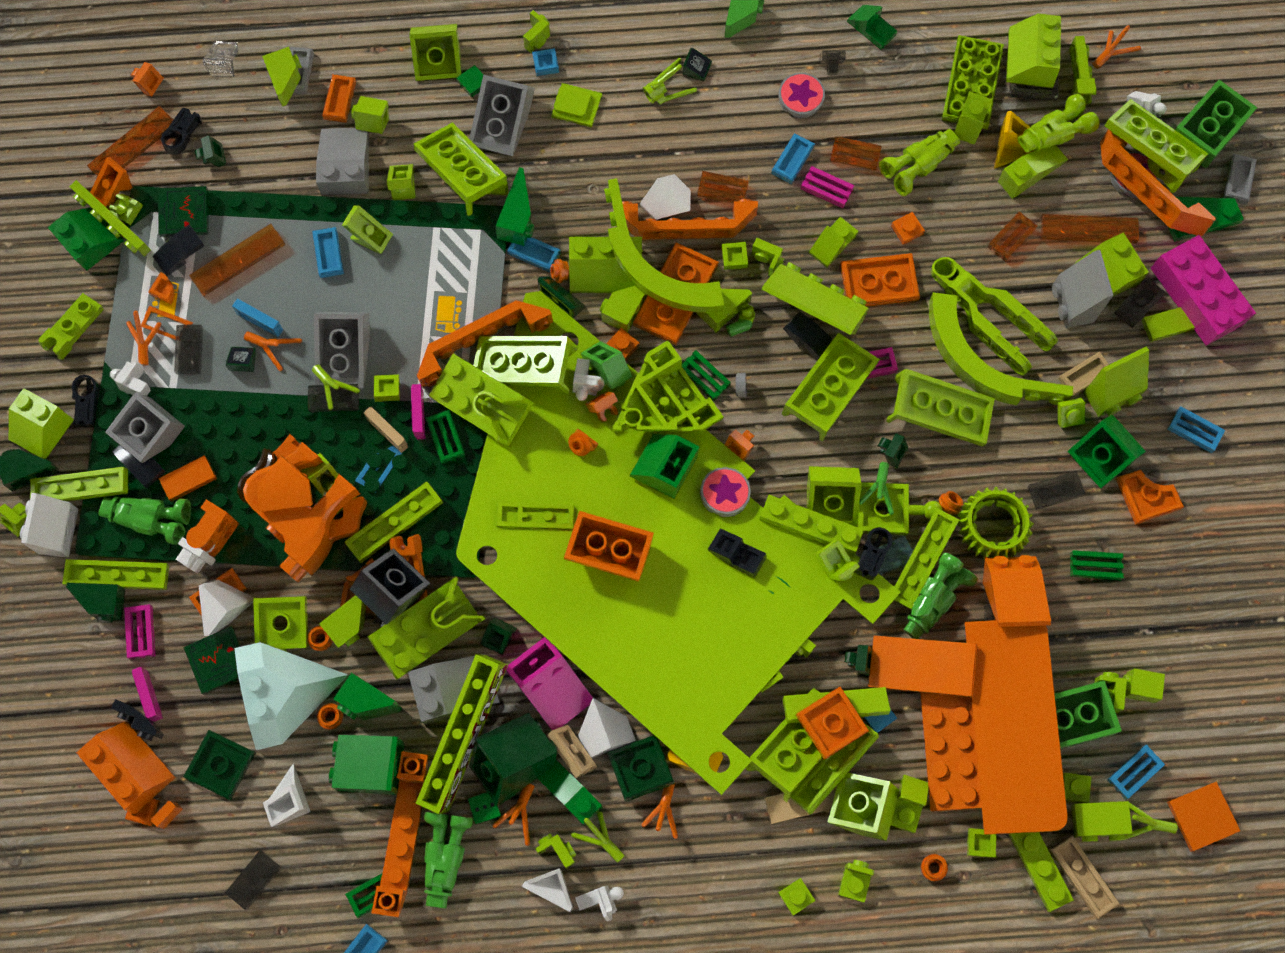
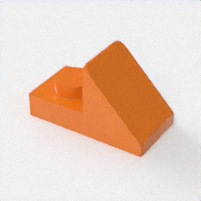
(110, 182)

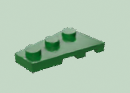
(1223, 209)

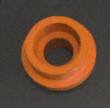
(559, 270)
(951, 502)
(312, 639)
(324, 711)
(942, 867)

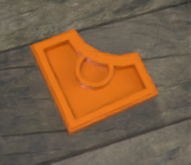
(1147, 499)

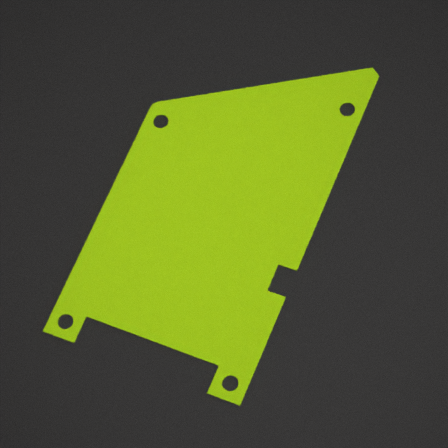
(693, 632)

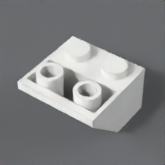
(49, 525)

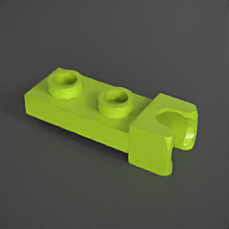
(1082, 72)
(71, 326)

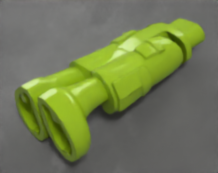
(1056, 129)
(923, 157)

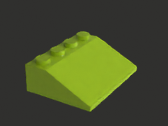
(817, 299)

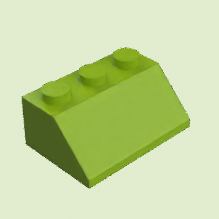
(1034, 51)
(595, 266)

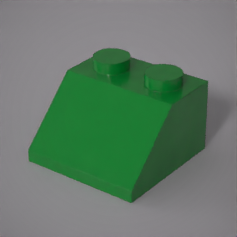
(84, 237)
(1106, 451)
(363, 700)

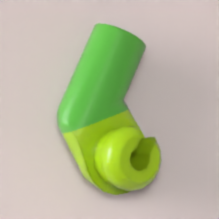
(744, 322)

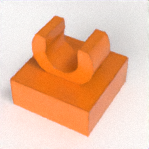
(147, 78)
(601, 403)
(740, 443)

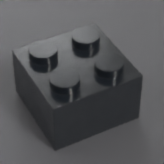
(389, 586)

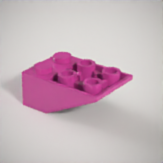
(549, 684)

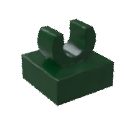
(211, 152)
(893, 450)
(860, 660)

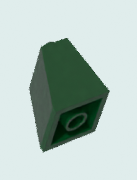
(511, 757)

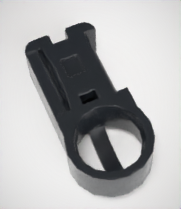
(182, 128)
(85, 405)
(873, 556)

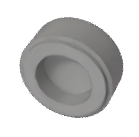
(741, 385)

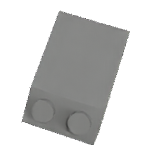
(500, 114)
(343, 161)
(1082, 291)
(342, 345)
(438, 688)

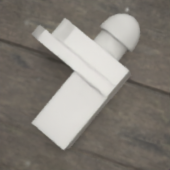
(1150, 102)
(128, 379)
(584, 383)
(603, 897)

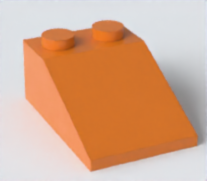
(1016, 591)

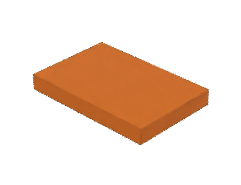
(881, 279)

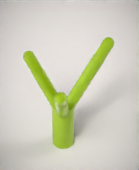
(328, 381)
(1153, 824)
(603, 837)

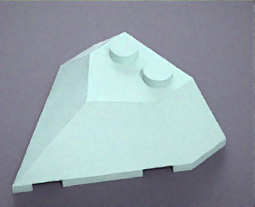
(280, 691)

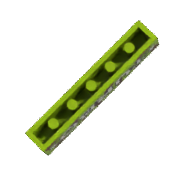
(460, 734)

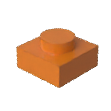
(907, 228)
(624, 342)

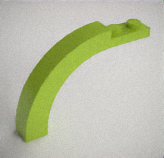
(669, 291)
(975, 371)

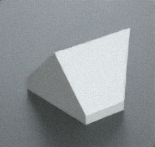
(667, 198)
(221, 605)
(604, 730)
(287, 800)
(552, 888)

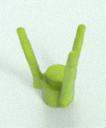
(655, 90)

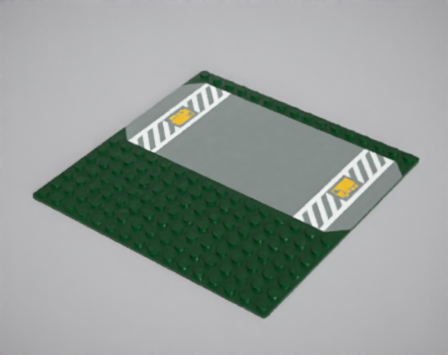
(424, 285)

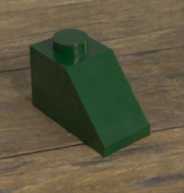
(20, 467)
(99, 600)

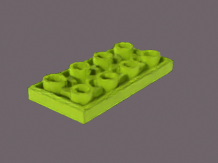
(973, 70)

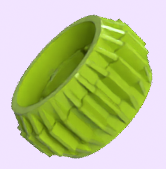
(1000, 499)

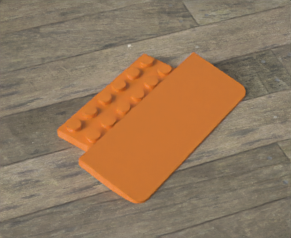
(1003, 741)

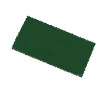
(560, 296)

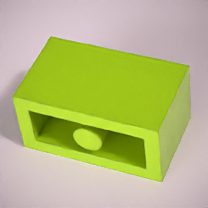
(1101, 820)

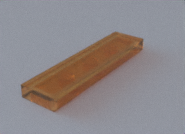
(134, 141)
(1087, 228)
(237, 260)

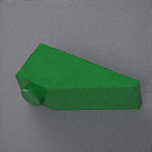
(515, 218)
(570, 793)

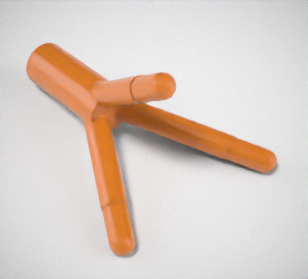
(1109, 50)
(138, 336)
(264, 343)
(519, 807)
(663, 807)

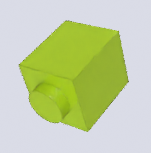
(370, 114)
(1144, 685)

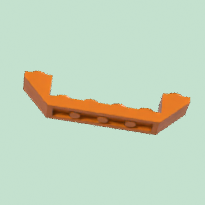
(1150, 191)
(696, 228)
(534, 316)
(403, 836)

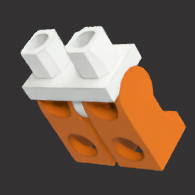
(206, 538)

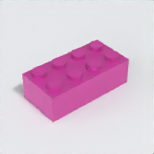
(1203, 290)

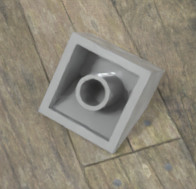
(144, 428)

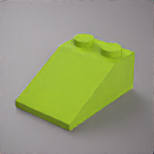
(1119, 383)

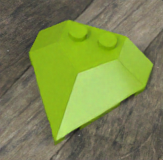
(665, 397)

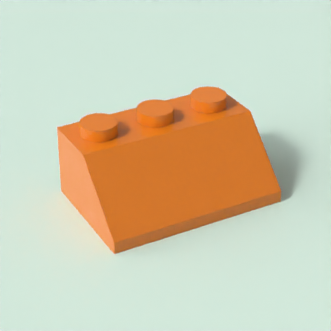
(609, 546)
(126, 766)

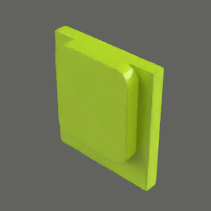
(576, 105)

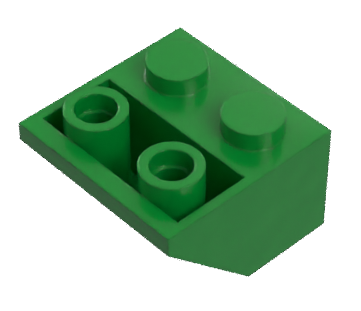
(666, 463)

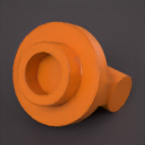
(581, 443)

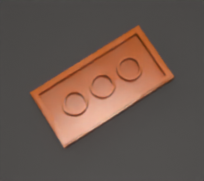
(662, 319)
(923, 666)

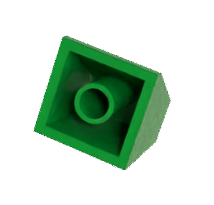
(366, 764)

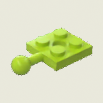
(898, 522)
(295, 612)

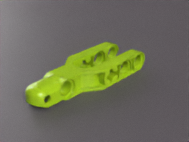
(973, 293)

